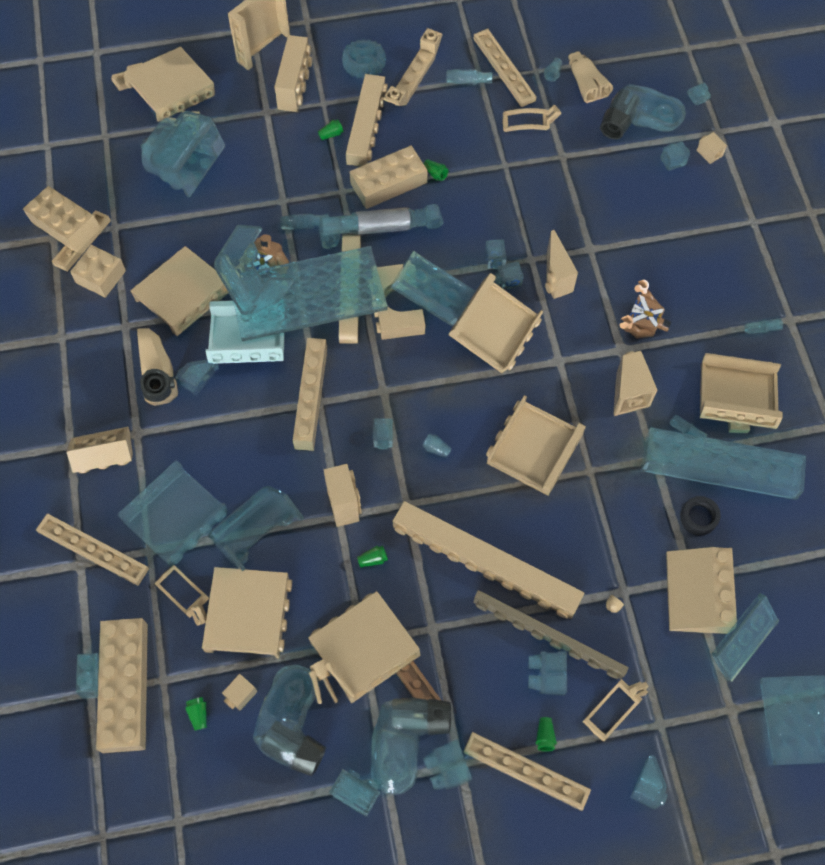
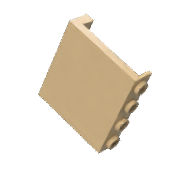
(255, 26)
(170, 83)
(180, 290)
(495, 325)
(739, 391)
(534, 446)
(247, 611)
(365, 645)

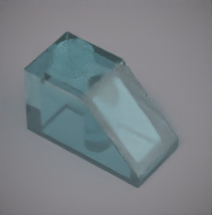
(196, 375)
(650, 785)

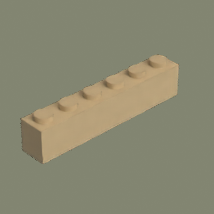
(365, 120)
(310, 394)

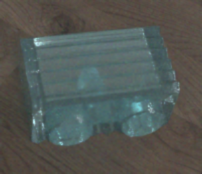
(355, 792)

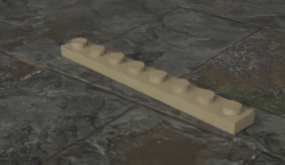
(557, 639)

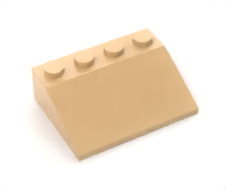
(701, 590)

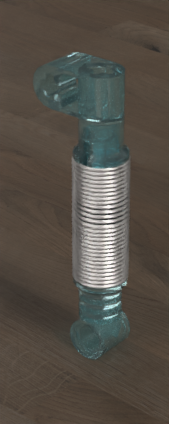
(380, 221)

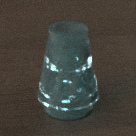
(553, 70)
(436, 445)

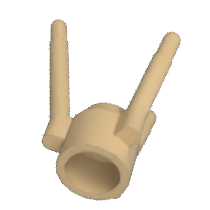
(321, 671)

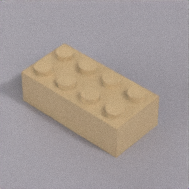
(293, 73)
(388, 177)
(62, 219)

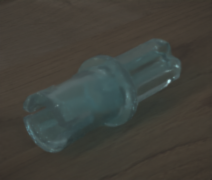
(764, 326)
(686, 427)

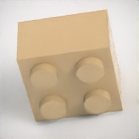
(98, 271)

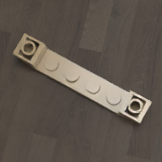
(411, 79)

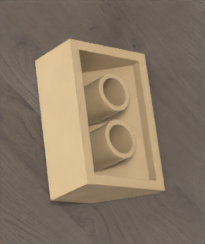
(100, 450)

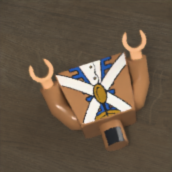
(269, 253)
(645, 314)

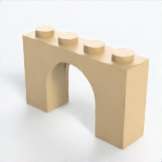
(395, 323)

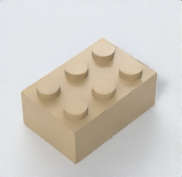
(343, 494)

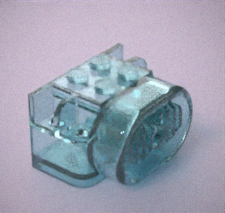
(182, 150)

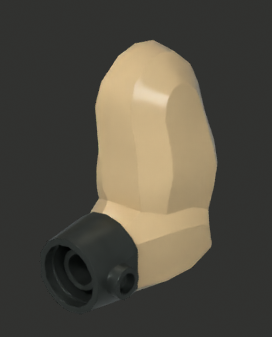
(156, 368)

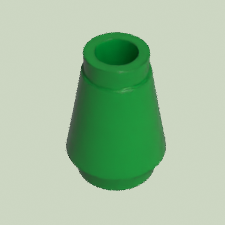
(330, 130)
(436, 170)
(372, 557)
(197, 713)
(545, 735)

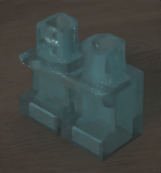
(552, 673)
(87, 675)
(443, 758)

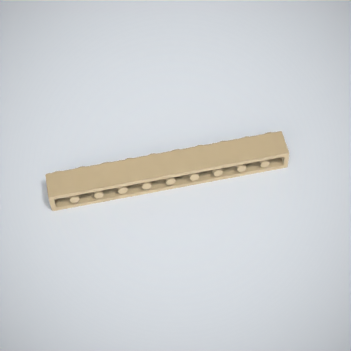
(488, 560)

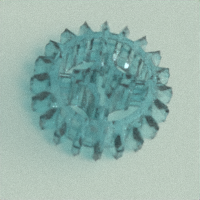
(363, 54)

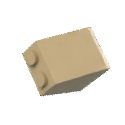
(634, 384)

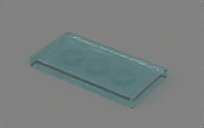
(745, 637)

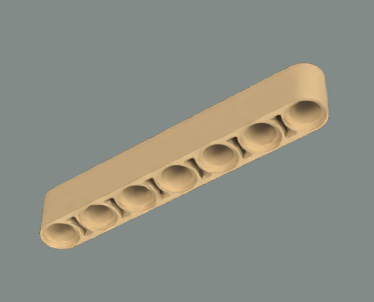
(349, 327)

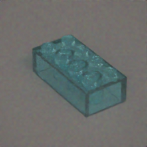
(432, 288)

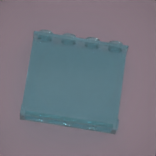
(173, 514)

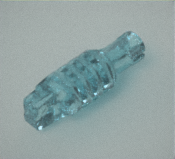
(459, 75)
(300, 221)

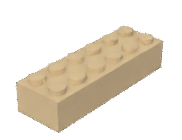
(122, 686)

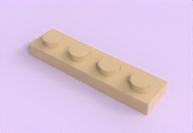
(66, 257)

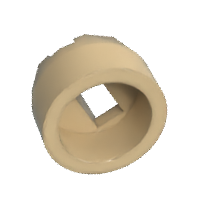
(614, 604)

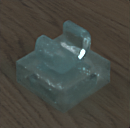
(699, 94)

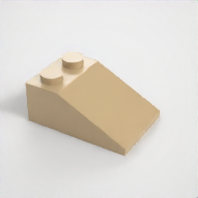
(560, 271)

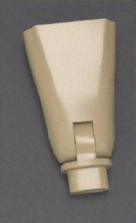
(589, 80)

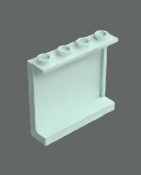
(226, 342)

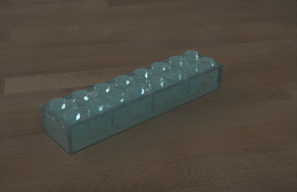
(724, 463)

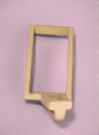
(546, 120)
(196, 606)
(631, 692)

